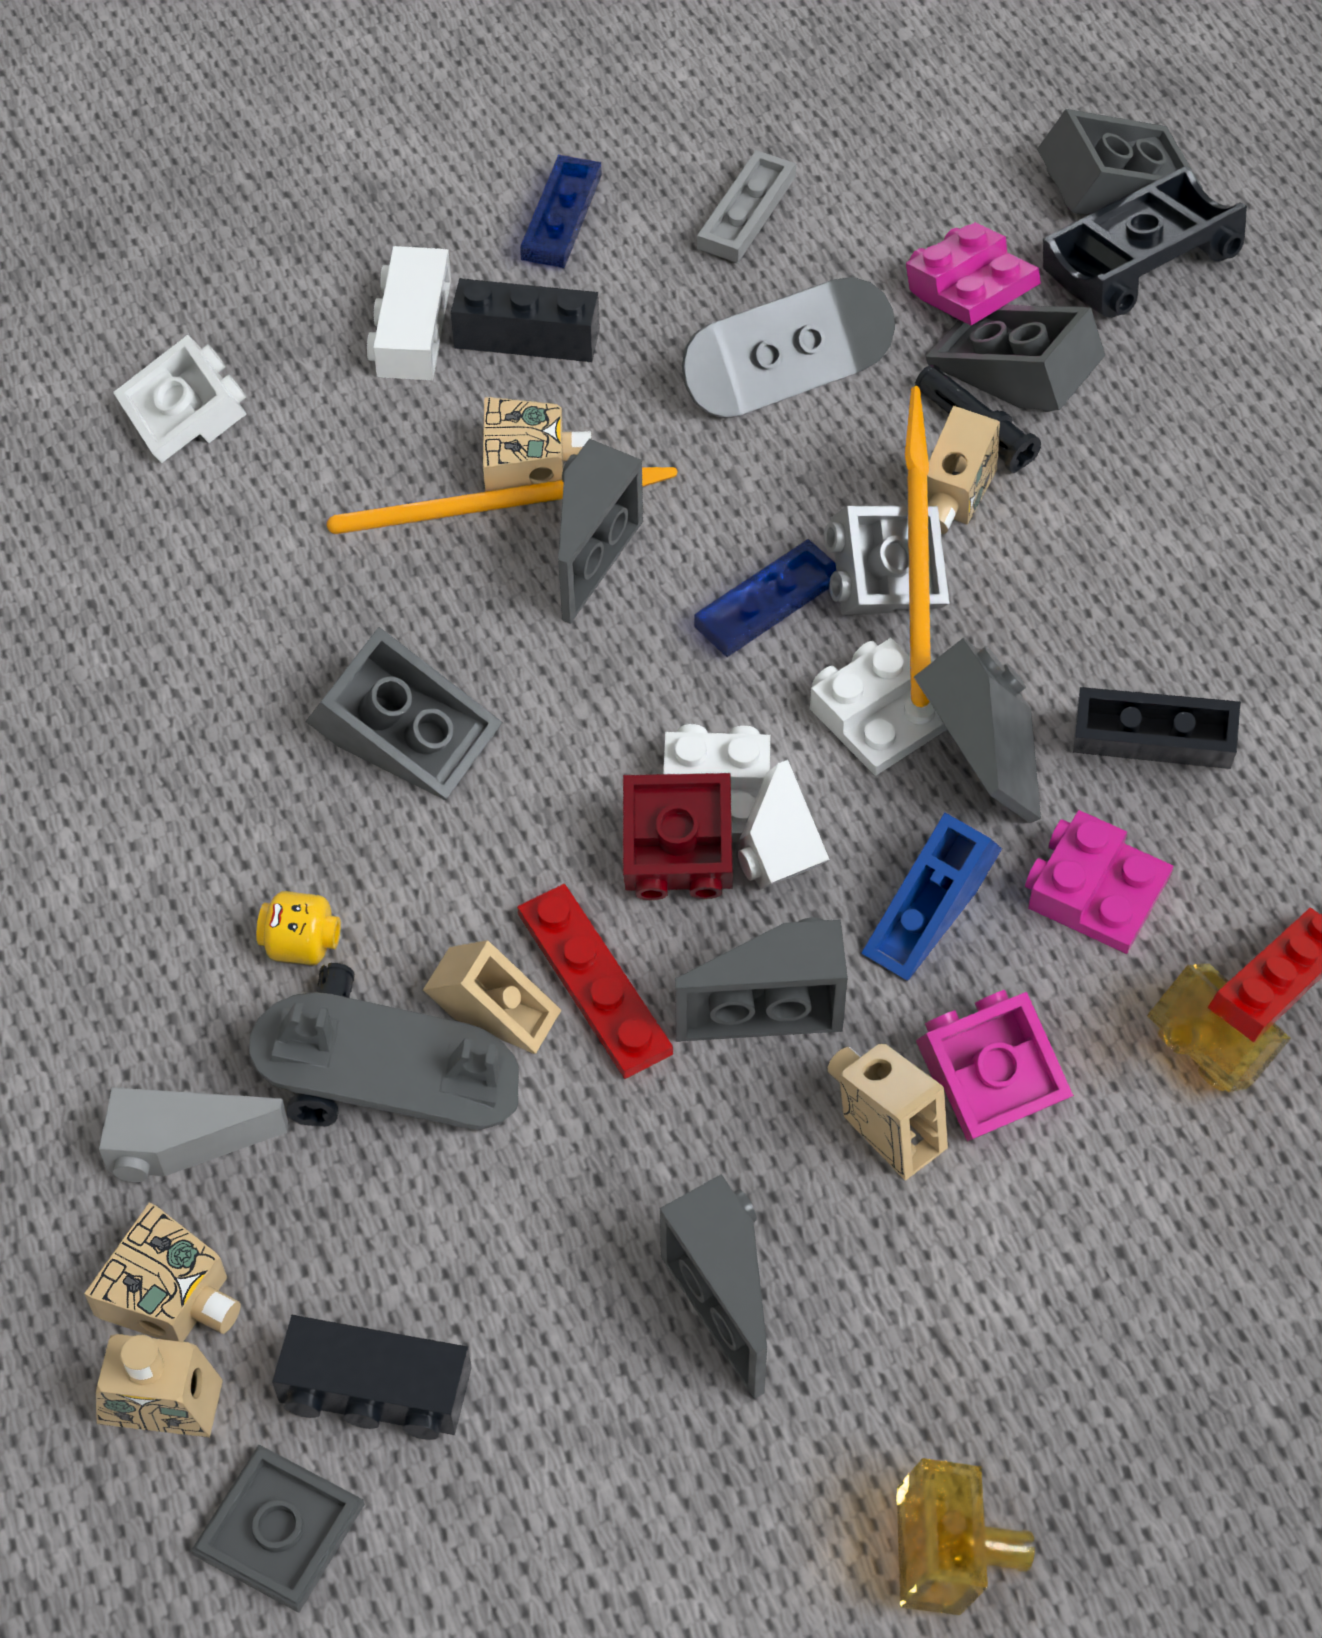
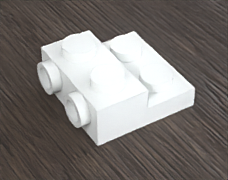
(181, 398)
(872, 706)
(740, 752)

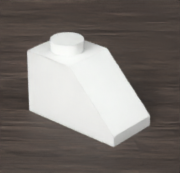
(779, 832)

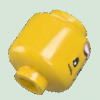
(297, 928)

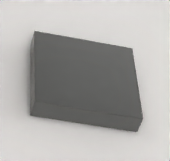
(278, 1528)

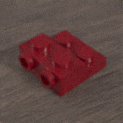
(677, 834)

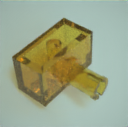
(1187, 1026)
(946, 1539)

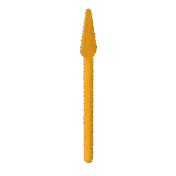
(467, 504)
(918, 545)

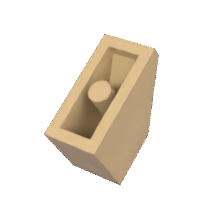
(490, 992)

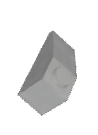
(177, 1130)

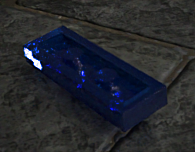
(561, 211)
(766, 598)

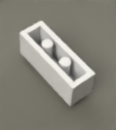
(410, 313)

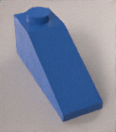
(932, 895)

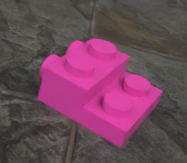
(969, 273)
(1097, 881)
(994, 1063)

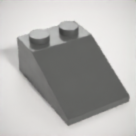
(1106, 158)
(1023, 354)
(597, 519)
(404, 717)
(988, 721)
(768, 986)
(713, 1257)

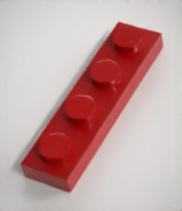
(1273, 979)
(595, 981)

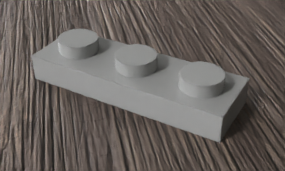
(746, 206)

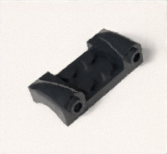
(1114, 246)

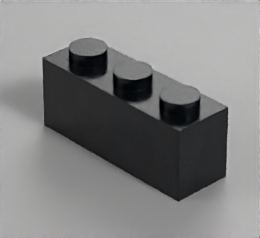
(525, 320)
(1157, 727)
(372, 1377)

